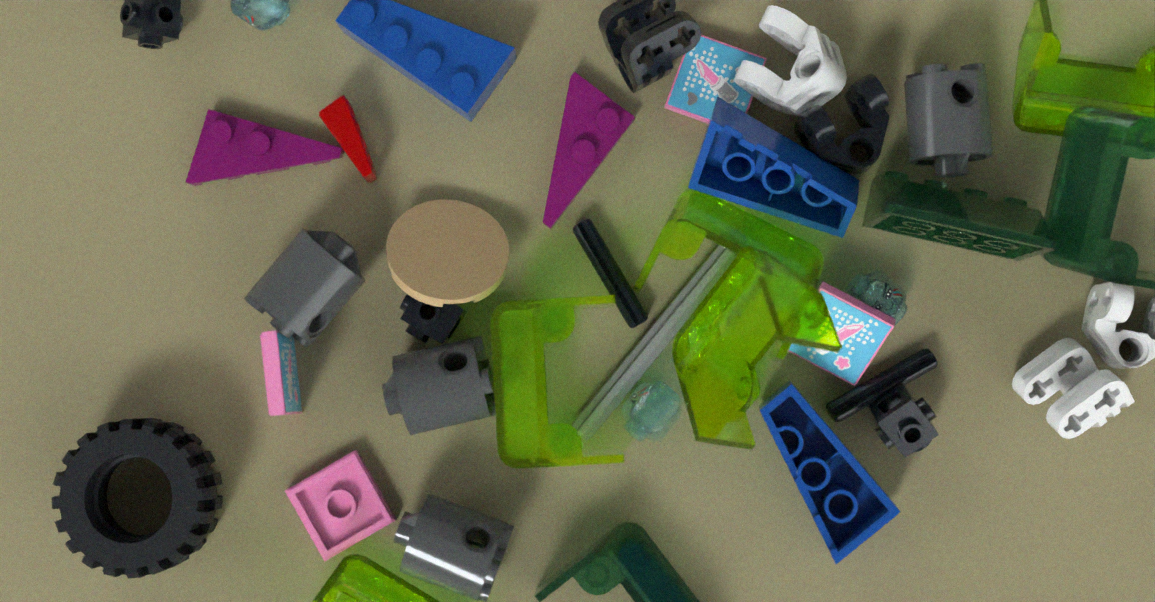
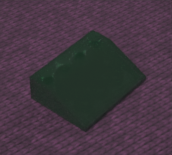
(956, 218)

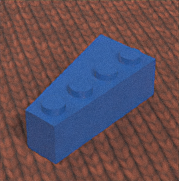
(433, 53)
(771, 173)
(830, 478)

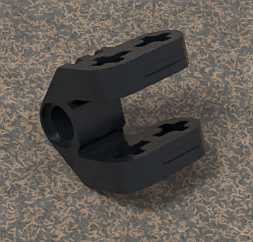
(646, 39)
(867, 103)

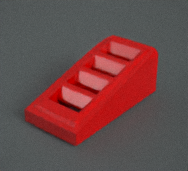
(343, 125)

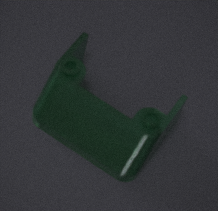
(1088, 192)
(623, 557)

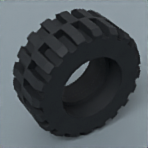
(86, 509)

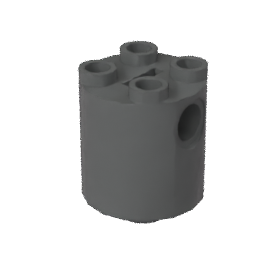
(948, 118)
(308, 284)
(441, 386)
(453, 547)

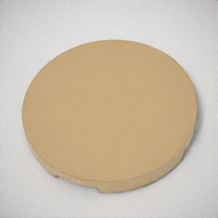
(447, 252)

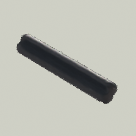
(610, 273)
(881, 384)

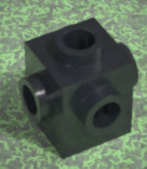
(151, 21)
(438, 328)
(904, 421)

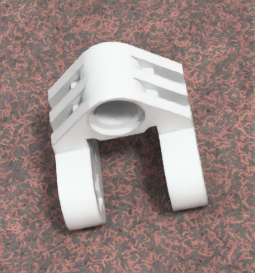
(815, 75)
(1113, 304)
(1087, 392)

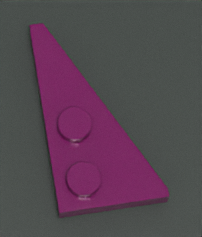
(587, 135)
(239, 147)

